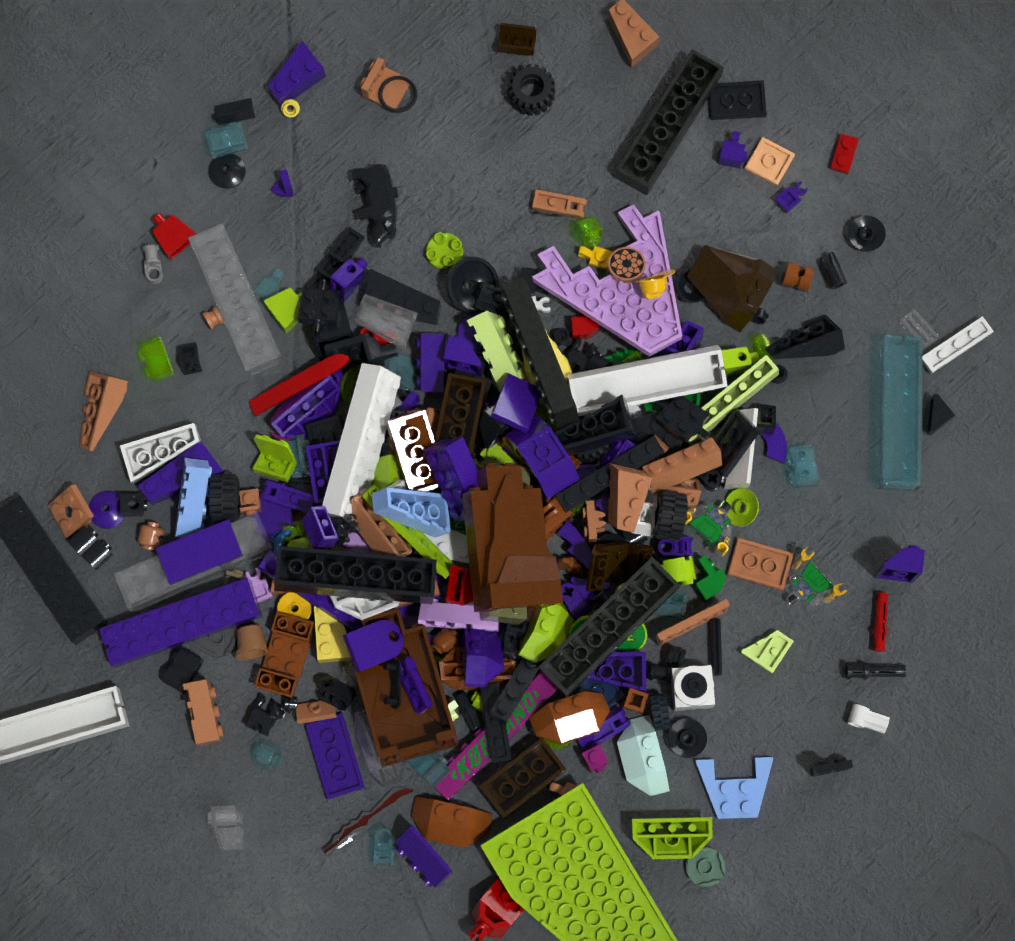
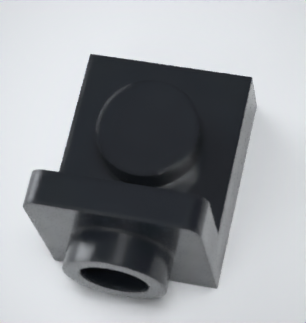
(189, 358)

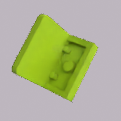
(275, 458)

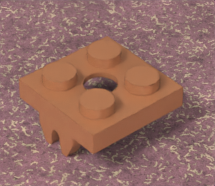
(81, 513)
(593, 523)

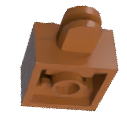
(554, 517)

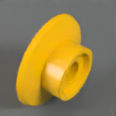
(290, 600)

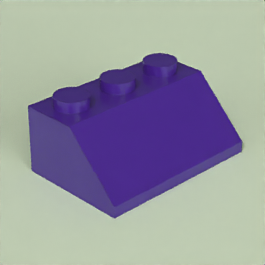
(904, 566)
(423, 857)

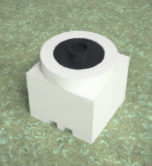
(692, 688)

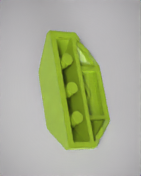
(546, 632)
(672, 836)

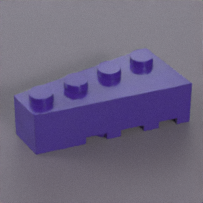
(167, 481)

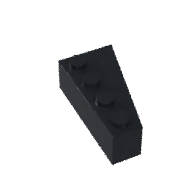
(403, 296)
(597, 429)

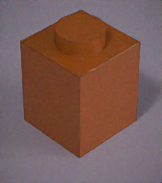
(635, 701)

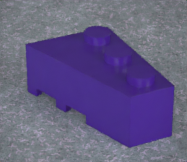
(296, 75)
(431, 362)
(321, 461)

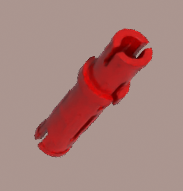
(880, 622)

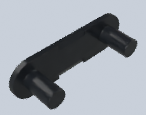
(395, 676)

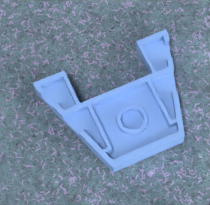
(735, 796)

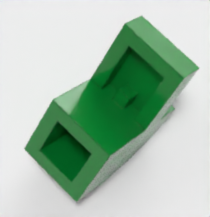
(714, 581)

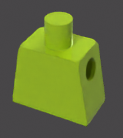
(284, 308)
(738, 360)

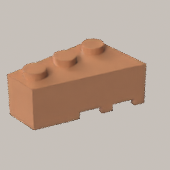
(632, 31)

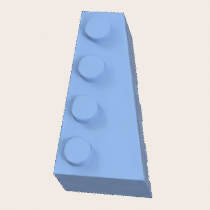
(192, 497)
(414, 509)

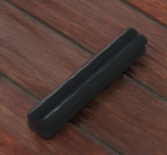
(715, 642)

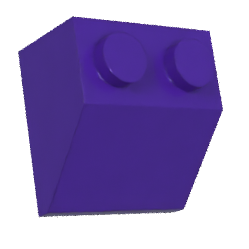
(461, 356)

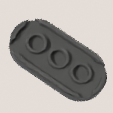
(217, 644)

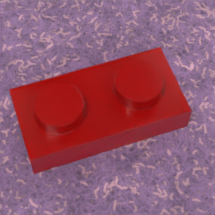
(844, 154)

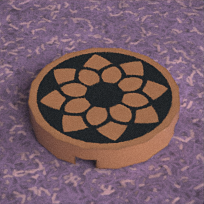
(626, 264)

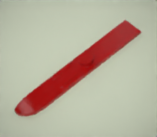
(298, 383)

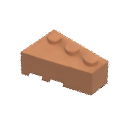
(627, 496)
(204, 712)

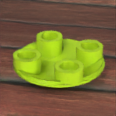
(444, 250)

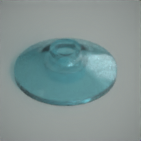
(407, 367)

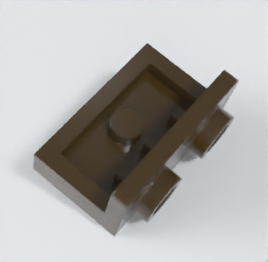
(517, 39)

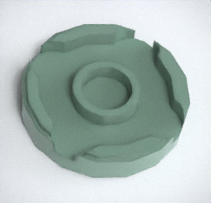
(706, 868)

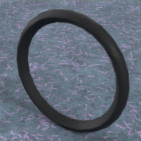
(396, 78)

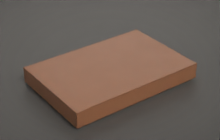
(760, 564)

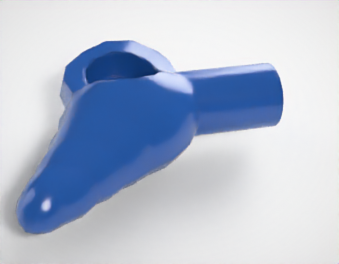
(278, 539)

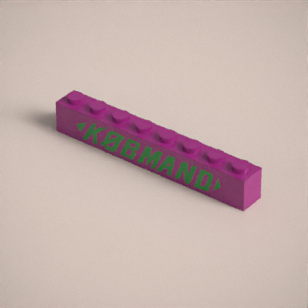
(477, 753)

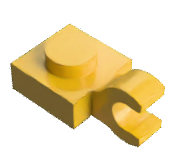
(598, 257)

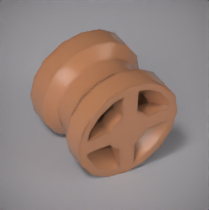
(213, 318)

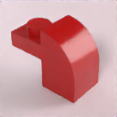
(583, 327)

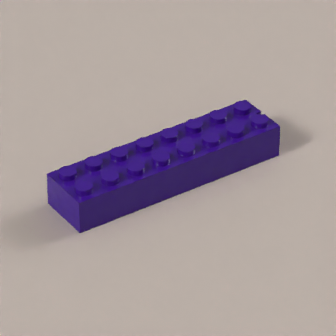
(181, 622)

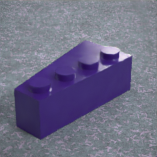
(622, 670)

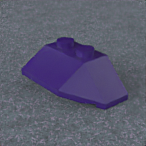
(306, 407)
(480, 657)

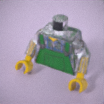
(711, 524)
(810, 584)

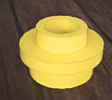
(290, 113)

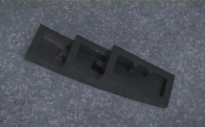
(337, 256)

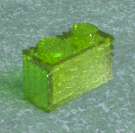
(156, 359)

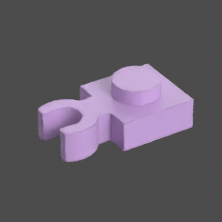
(260, 587)

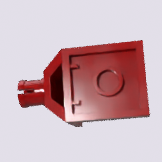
(494, 913)

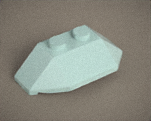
(643, 757)

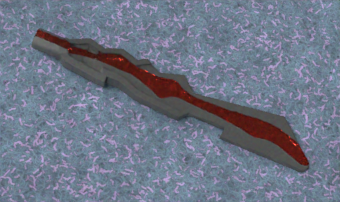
(368, 819)

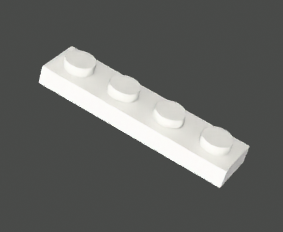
(957, 345)

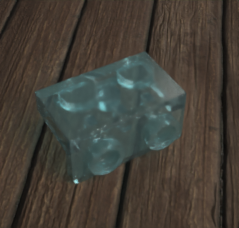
(298, 448)

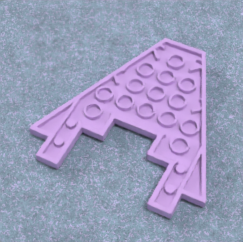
(620, 305)

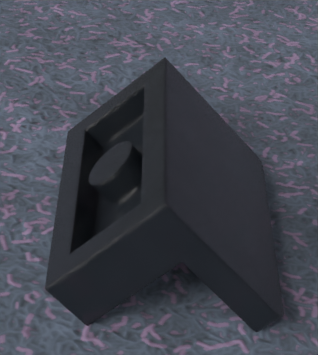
(235, 111)

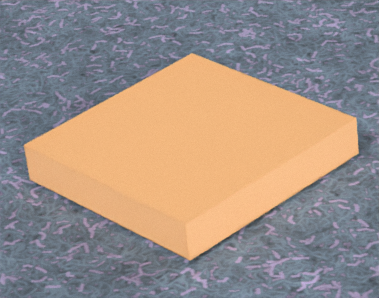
(769, 161)

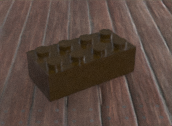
(461, 409)
(522, 778)

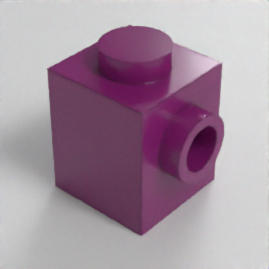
(595, 759)

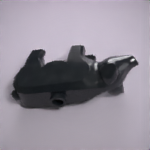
(381, 198)

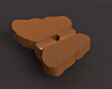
(572, 566)

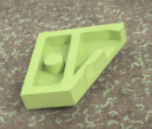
(768, 651)

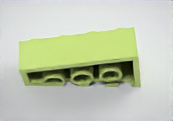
(497, 346)

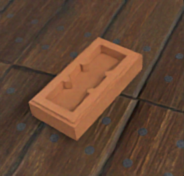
(314, 712)

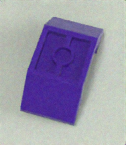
(544, 457)

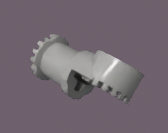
(152, 263)

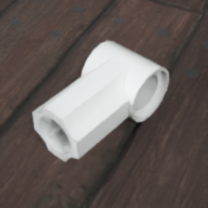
(864, 718)

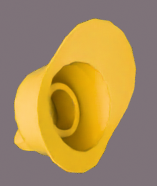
(655, 284)

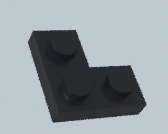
(824, 767)

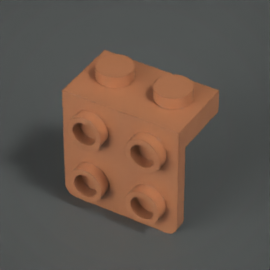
(392, 92)

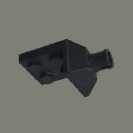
(362, 349)

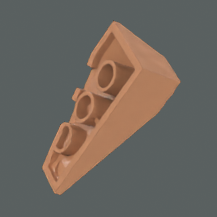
(103, 399)

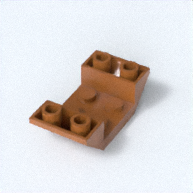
(285, 655)

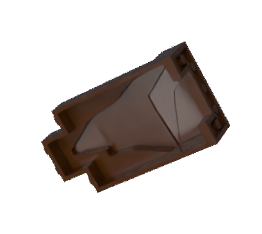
(508, 543)
(401, 732)

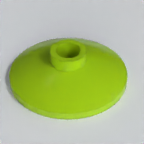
(738, 499)

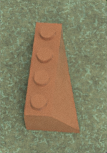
(683, 465)

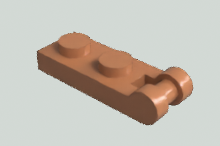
(559, 204)

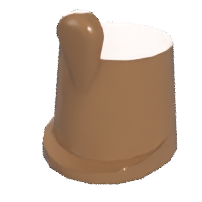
(250, 642)

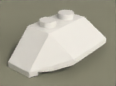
(361, 607)

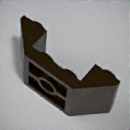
(616, 562)

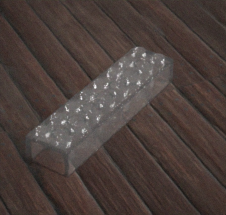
(235, 300)
(147, 581)

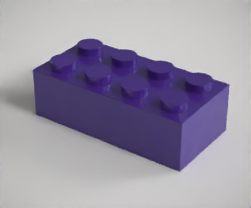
(453, 471)

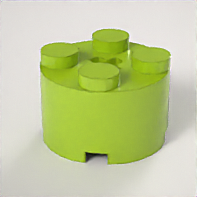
(681, 570)

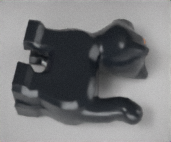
(580, 359)
(343, 526)
(265, 719)

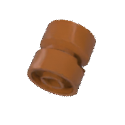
(798, 276)

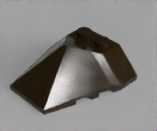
(731, 283)

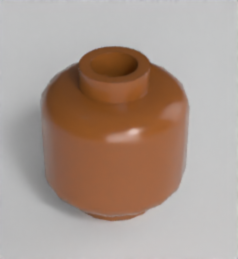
(445, 641)

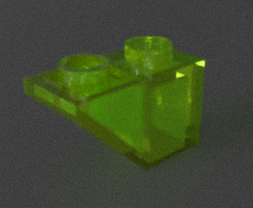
(589, 232)

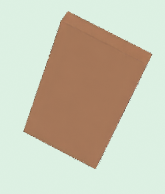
(692, 622)

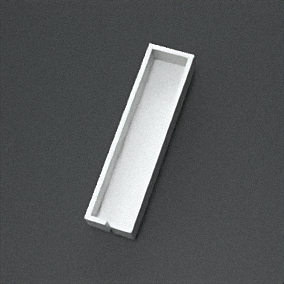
(649, 379)
(361, 438)
(61, 724)

